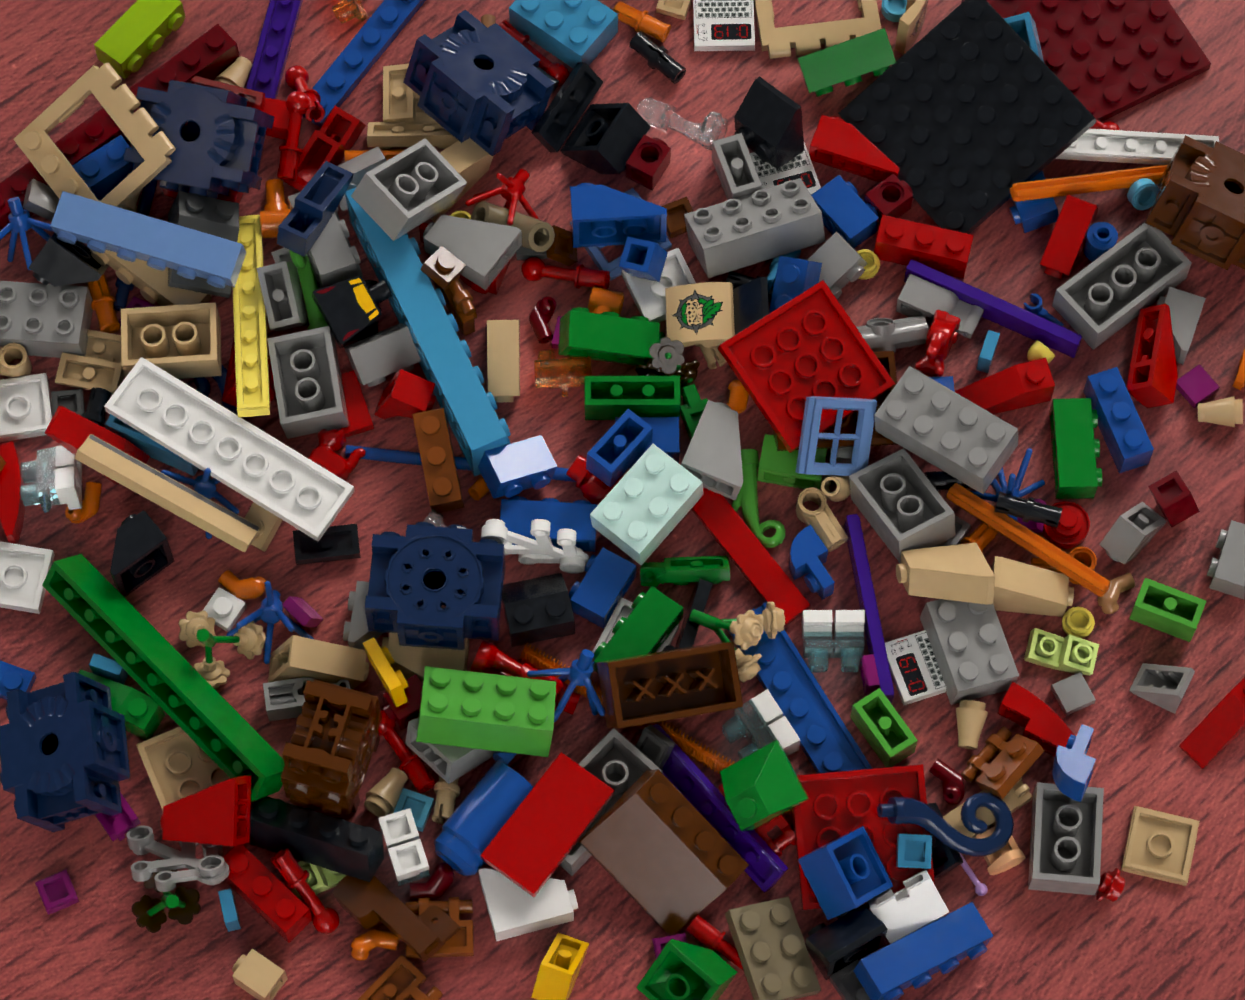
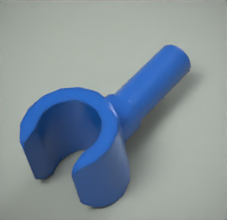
(1039, 310)

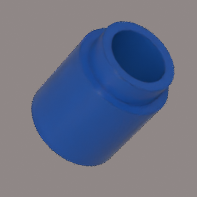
(1099, 239)

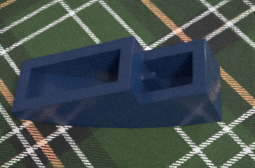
(313, 208)

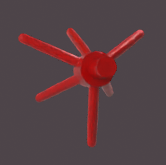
(511, 191)

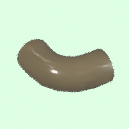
(535, 233)

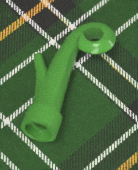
(308, 284)
(748, 501)

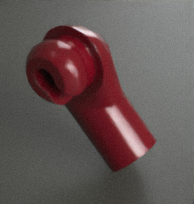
(540, 318)
(952, 782)
(436, 884)

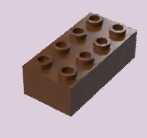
(670, 684)

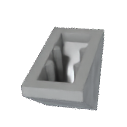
(1162, 684)

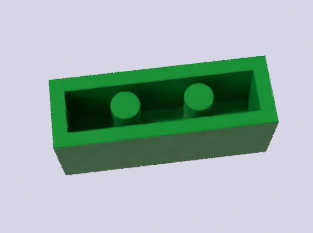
(846, 62)
(607, 337)
(644, 395)
(1074, 448)
(643, 630)

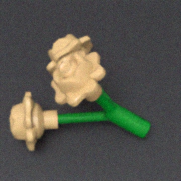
(199, 630)
(747, 632)

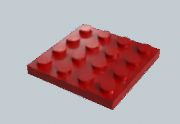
(803, 353)
(848, 801)

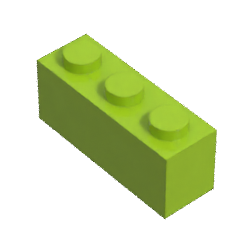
(138, 34)

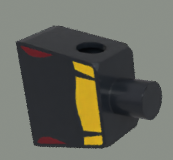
(350, 307)

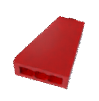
(1068, 237)
(212, 815)

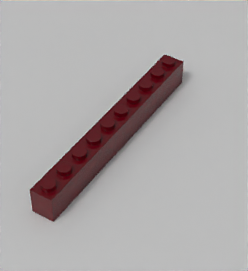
(202, 58)

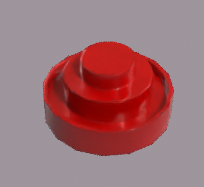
(1072, 526)

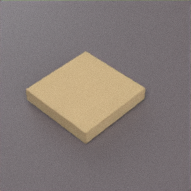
(1160, 845)

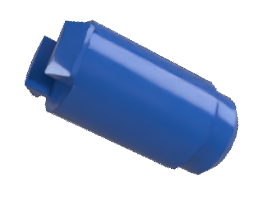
(481, 816)

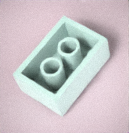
(647, 504)

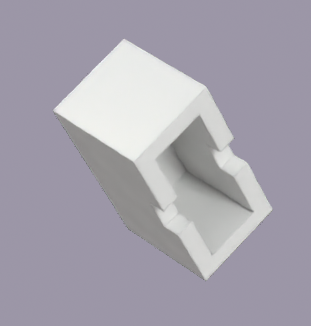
(910, 907)

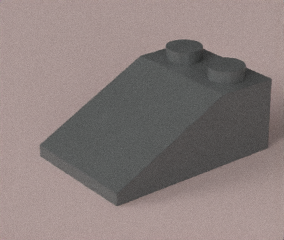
(208, 216)

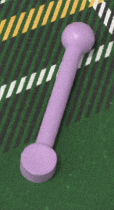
(980, 888)

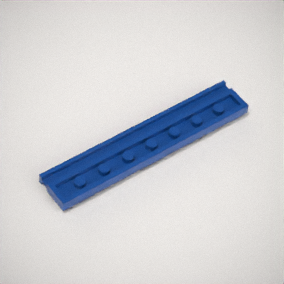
(805, 705)

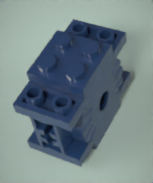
(478, 82)
(217, 147)
(430, 570)
(63, 752)

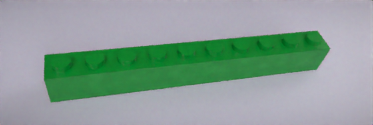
(165, 674)

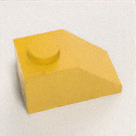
(560, 968)

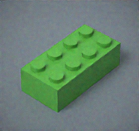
(486, 711)

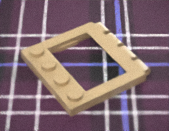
(810, 37)
(120, 105)

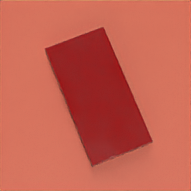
(547, 824)

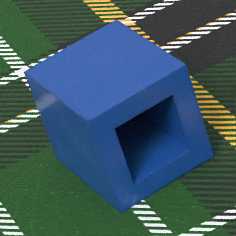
(643, 259)

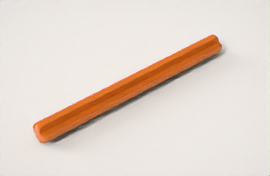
(1084, 183)
(1028, 540)

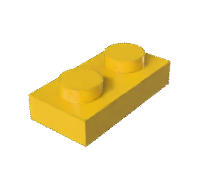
(381, 662)

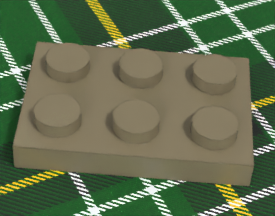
(772, 951)

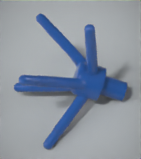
(19, 223)
(1013, 485)
(205, 486)
(270, 612)
(578, 675)

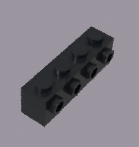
(316, 838)

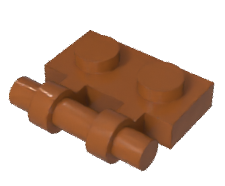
(460, 305)
(1008, 767)
(460, 943)
(400, 983)

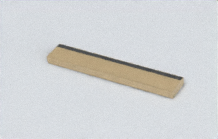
(167, 493)

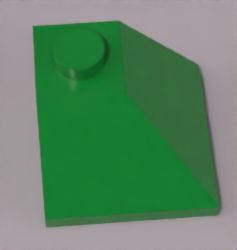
(761, 787)
(686, 974)

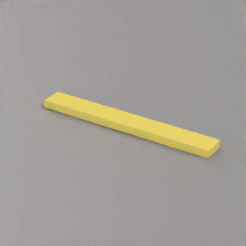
(250, 325)

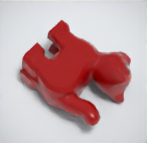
(938, 343)
(325, 456)

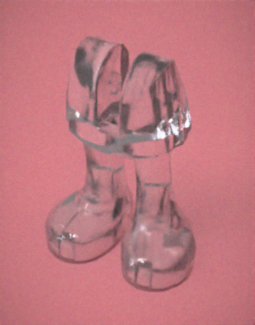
(664, 117)

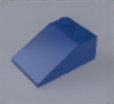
(608, 216)

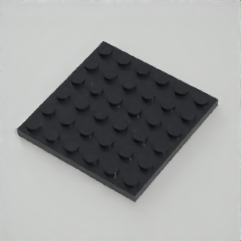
(968, 116)

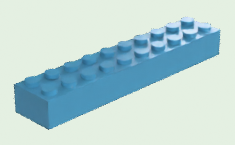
(441, 353)

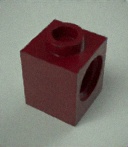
(648, 173)
(892, 188)
(1174, 498)
(407, 711)

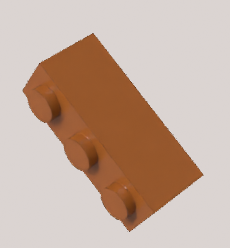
(438, 460)

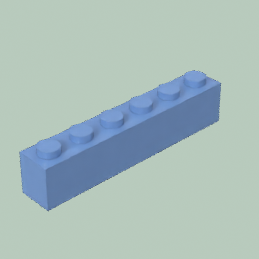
(148, 239)

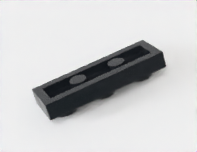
(567, 107)

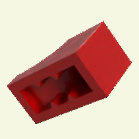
(405, 396)

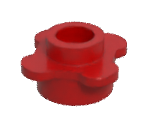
(1110, 885)

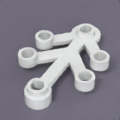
(540, 550)

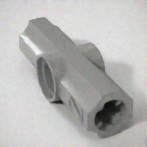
(891, 334)

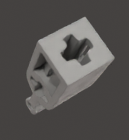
(924, 298)
(286, 697)

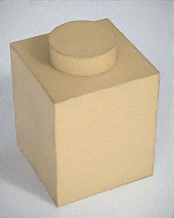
(258, 975)

